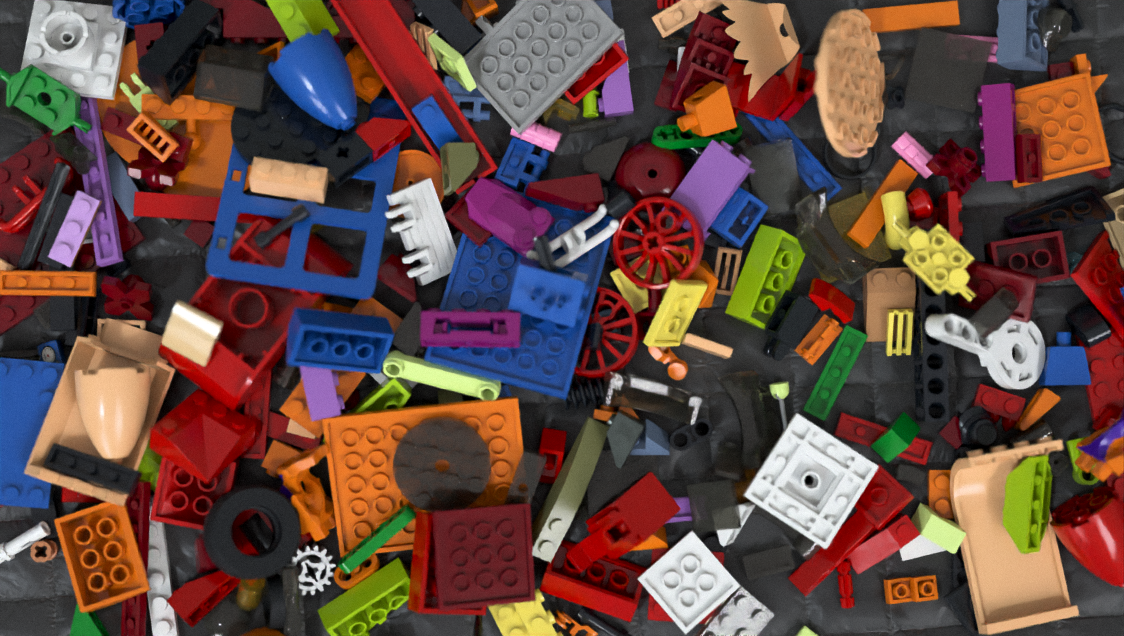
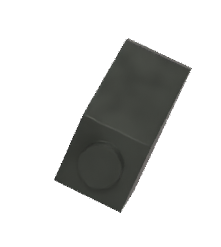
(623, 435)

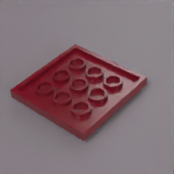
(483, 556)

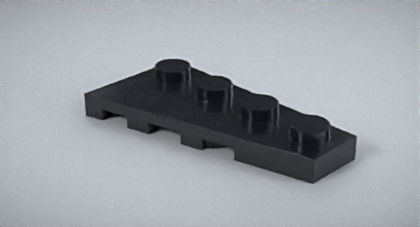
(1066, 212)

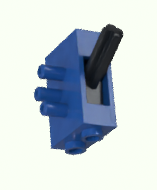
(547, 289)

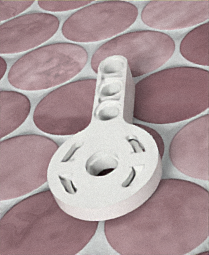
(997, 348)

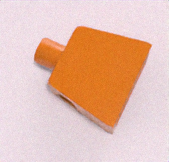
(708, 111)

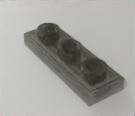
(528, 473)

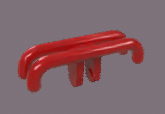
(30, 211)

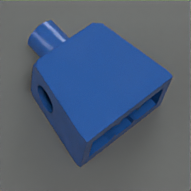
(1065, 363)

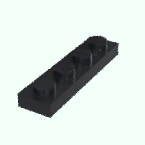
(92, 469)

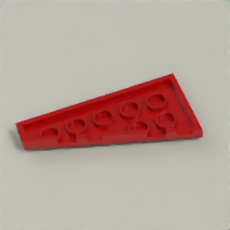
(1101, 280)

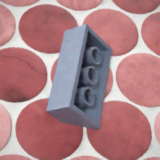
(1019, 35)

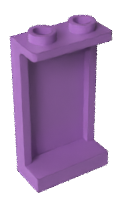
(711, 183)

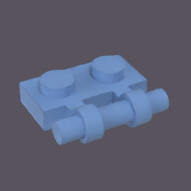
(462, 95)

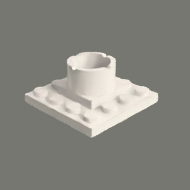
(77, 45)
(835, 483)

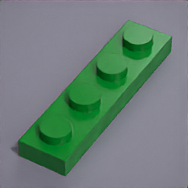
(835, 373)

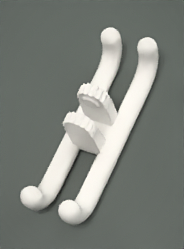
(575, 241)

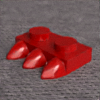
(999, 405)

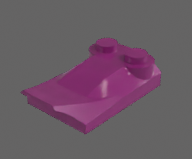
(507, 214)

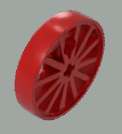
(659, 231)
(609, 325)

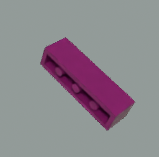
(999, 132)

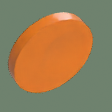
(414, 167)

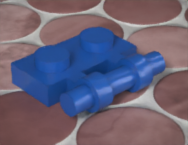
(515, 162)

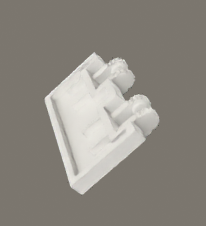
(424, 230)

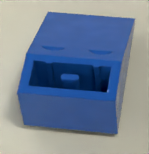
(739, 217)

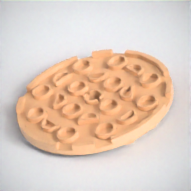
(850, 83)

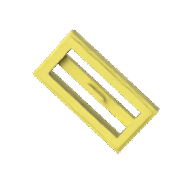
(908, 332)

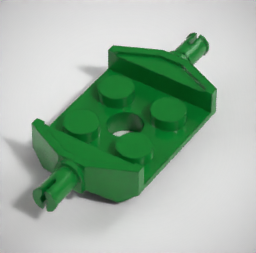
(25, 91)

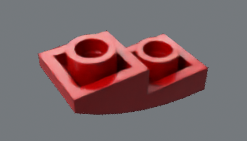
(828, 296)

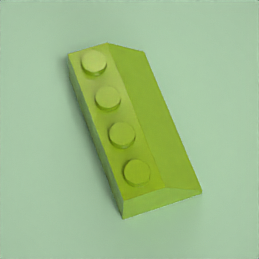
(302, 17)
(765, 276)

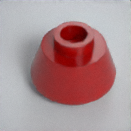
(919, 204)

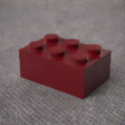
(1034, 254)

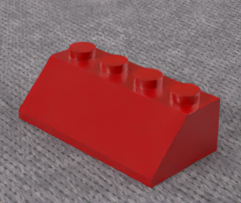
(603, 586)

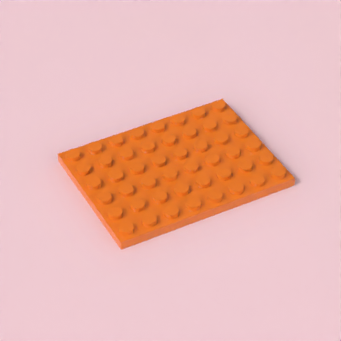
(364, 454)

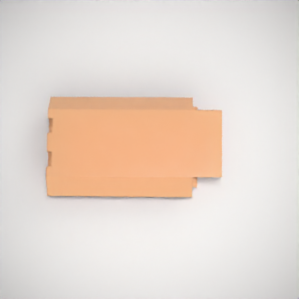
(115, 348)

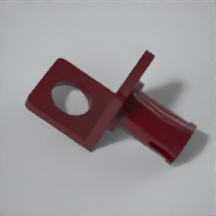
(654, 302)

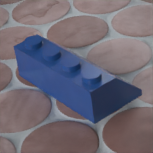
(338, 340)

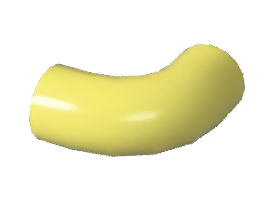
(894, 208)

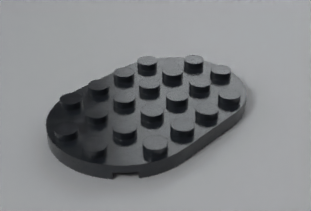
(286, 130)

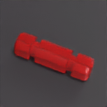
(845, 584)

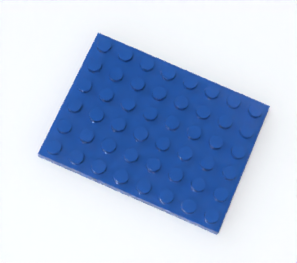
(486, 280)

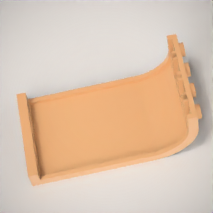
(1005, 585)

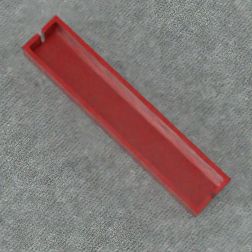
(408, 73)

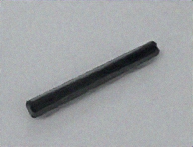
(43, 216)

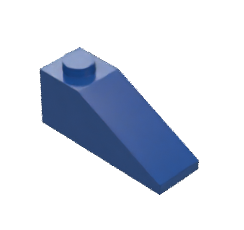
(435, 122)

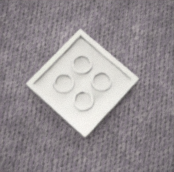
(688, 582)

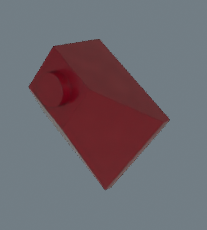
(394, 274)

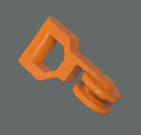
(677, 369)
(564, 618)

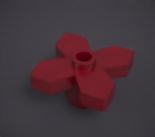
(957, 165)
(154, 171)
(128, 295)

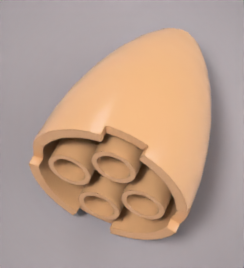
(113, 408)

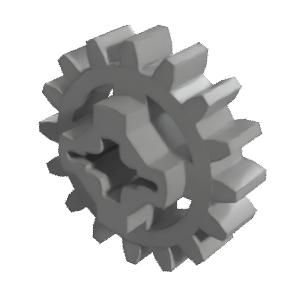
(318, 562)

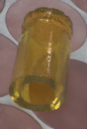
(250, 593)

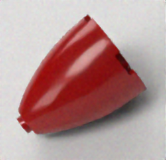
(1094, 532)

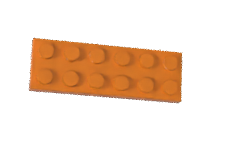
(296, 405)

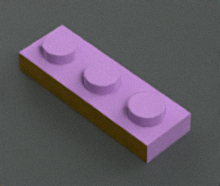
(75, 228)

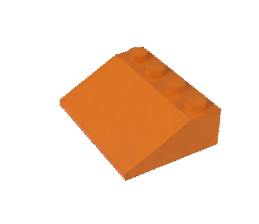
(102, 556)

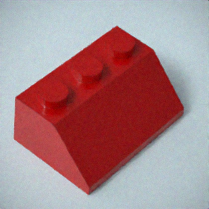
(599, 71)

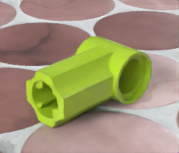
(1074, 453)

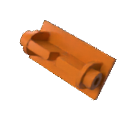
(818, 339)

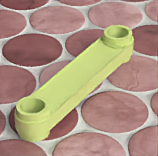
(419, 370)

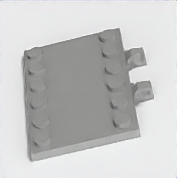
(538, 55)

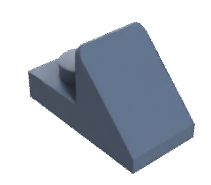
(652, 441)

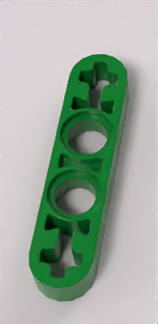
(669, 137)
(376, 539)

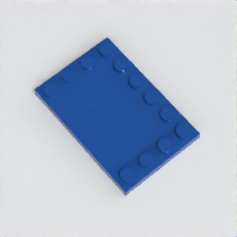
(24, 401)

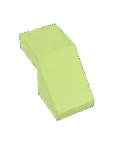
(938, 529)

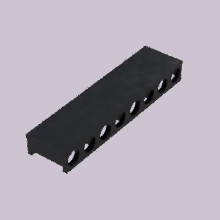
(929, 357)

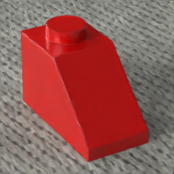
(383, 134)
(553, 447)

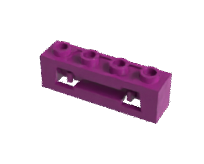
(435, 330)

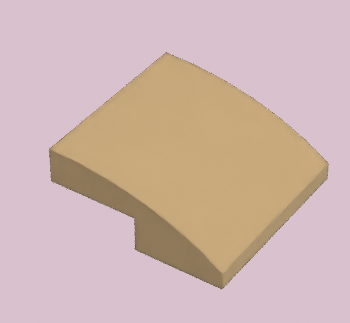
(191, 333)

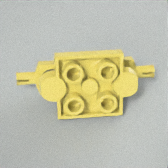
(936, 258)

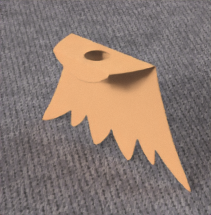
(760, 37)

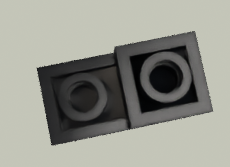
(973, 240)

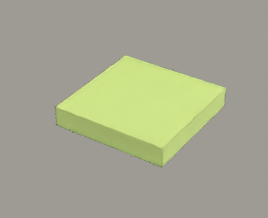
(451, 62)

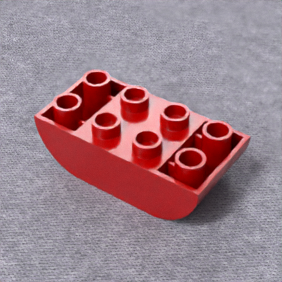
(253, 315)

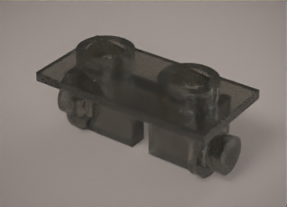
(73, 151)

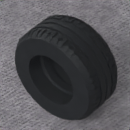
(284, 525)

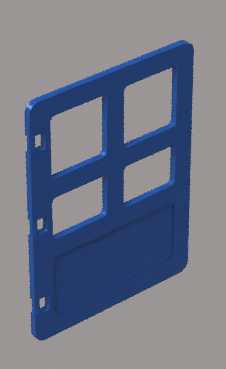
(292, 275)

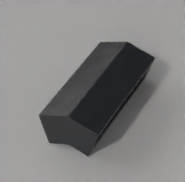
(86, 317)

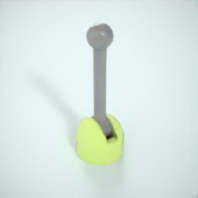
(780, 391)

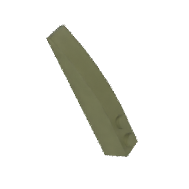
(568, 490)

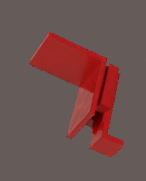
(777, 96)
(625, 523)

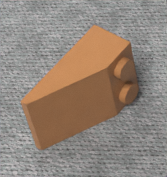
(883, 291)

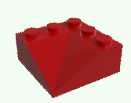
(202, 436)

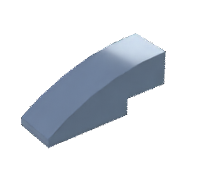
(122, 185)

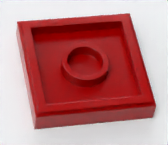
(882, 498)

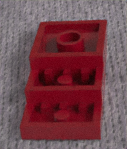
(704, 59)

